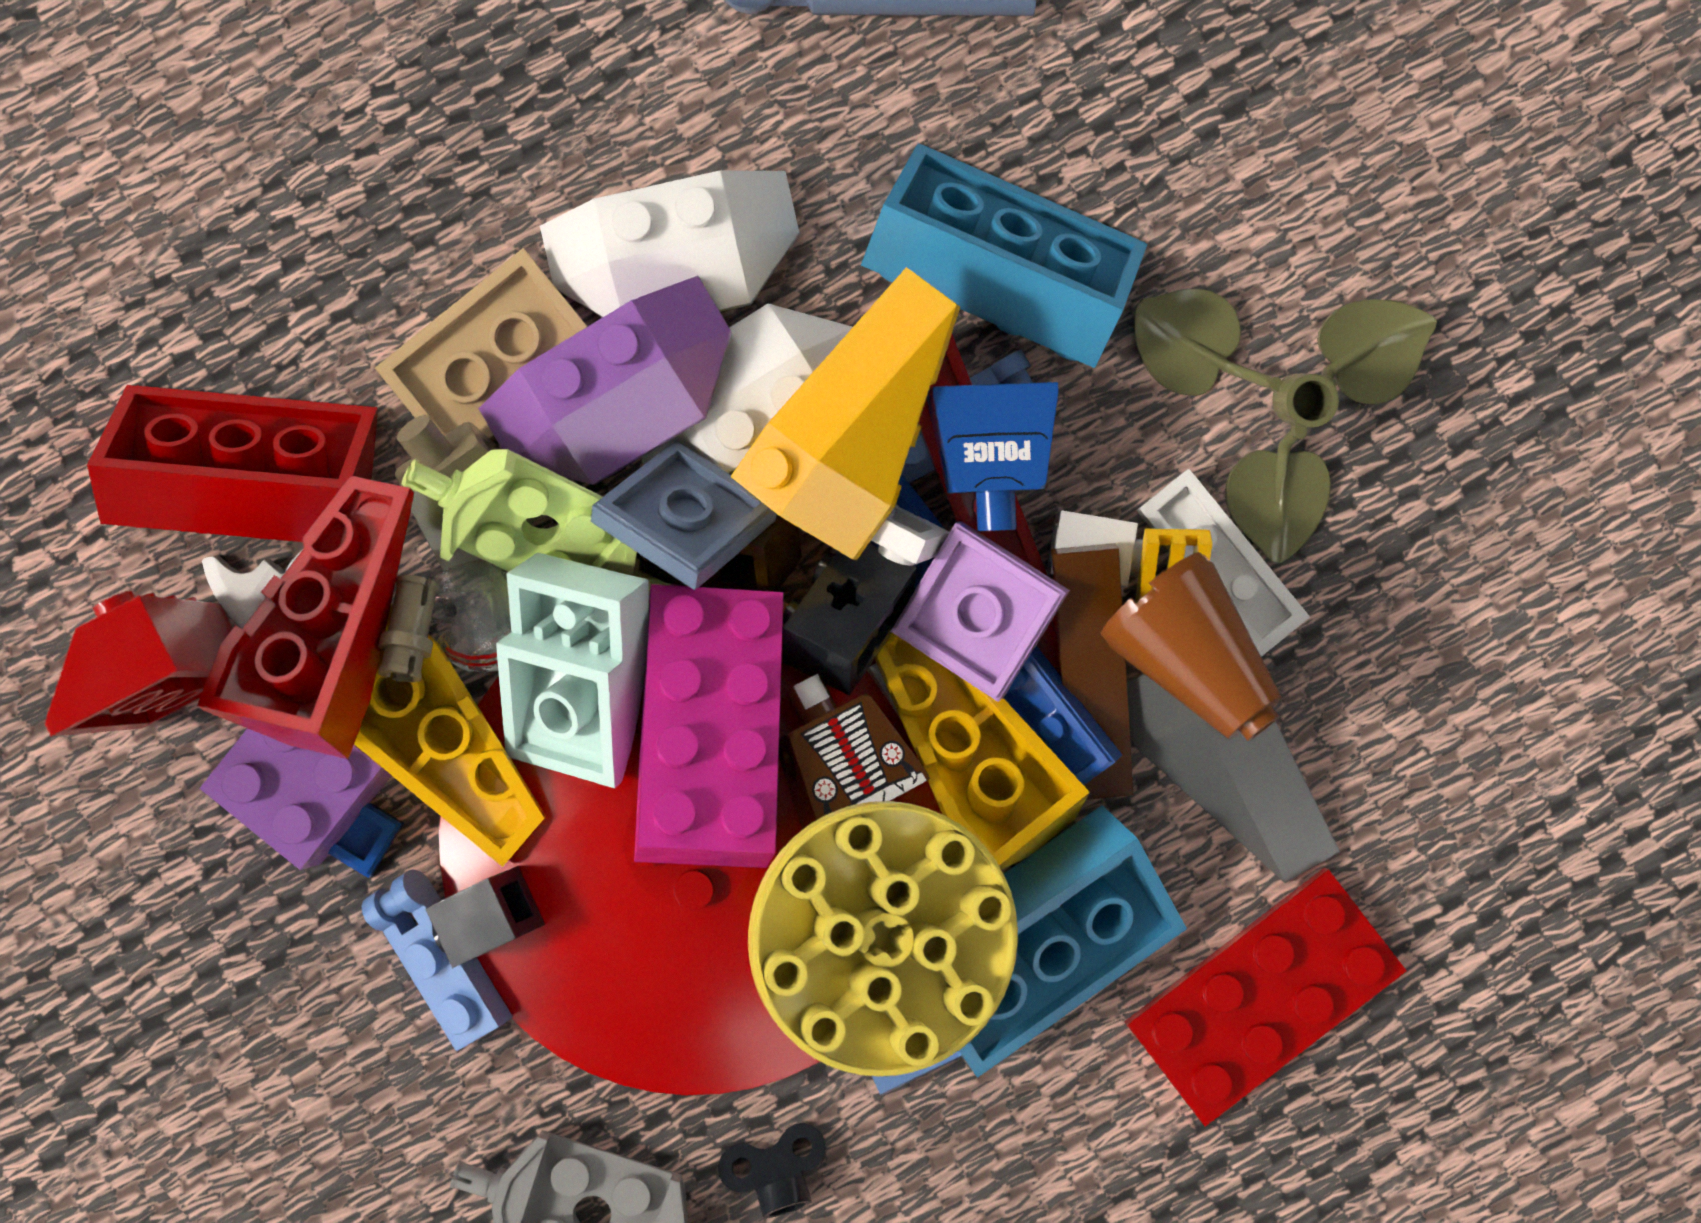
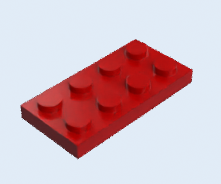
(1265, 996)

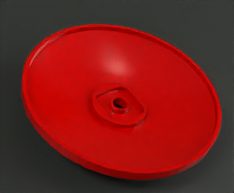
(639, 959)

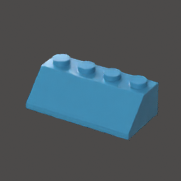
(1006, 254)
(1083, 920)

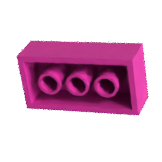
(710, 727)

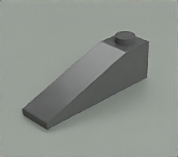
(1242, 784)

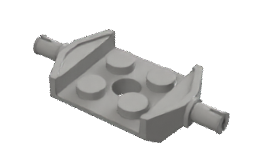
(560, 1172)

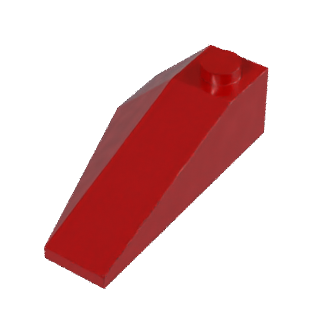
(312, 645)

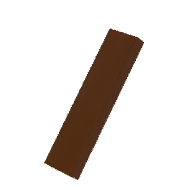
(1086, 661)

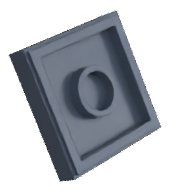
(683, 514)

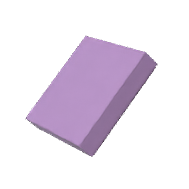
(979, 610)

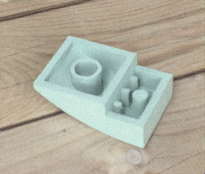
(573, 667)

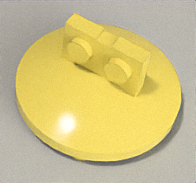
(883, 938)

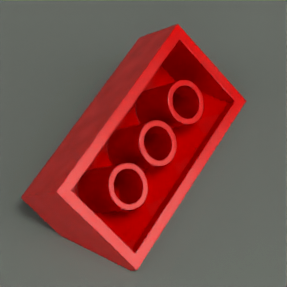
(227, 461)
(136, 663)

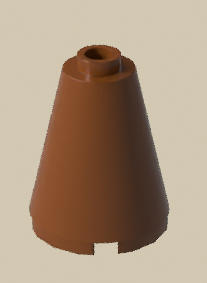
(1197, 648)

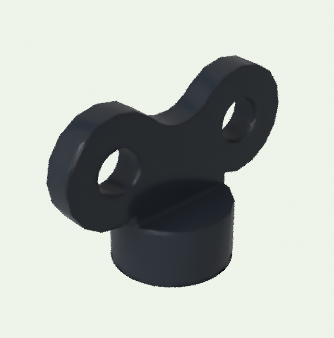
(776, 1171)

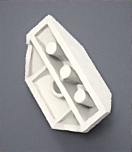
(710, 226)
(760, 371)

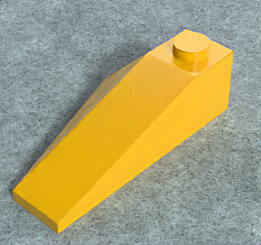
(845, 433)
(449, 756)
(980, 756)

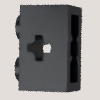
(846, 616)

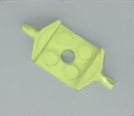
(490, 508)

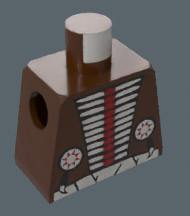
(843, 753)

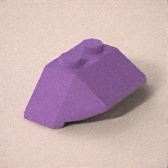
(615, 385)

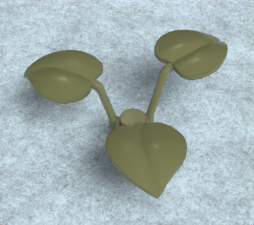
(1371, 351)

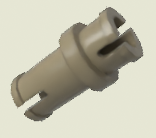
(408, 630)

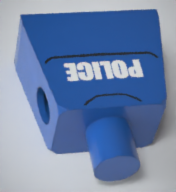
(994, 443)

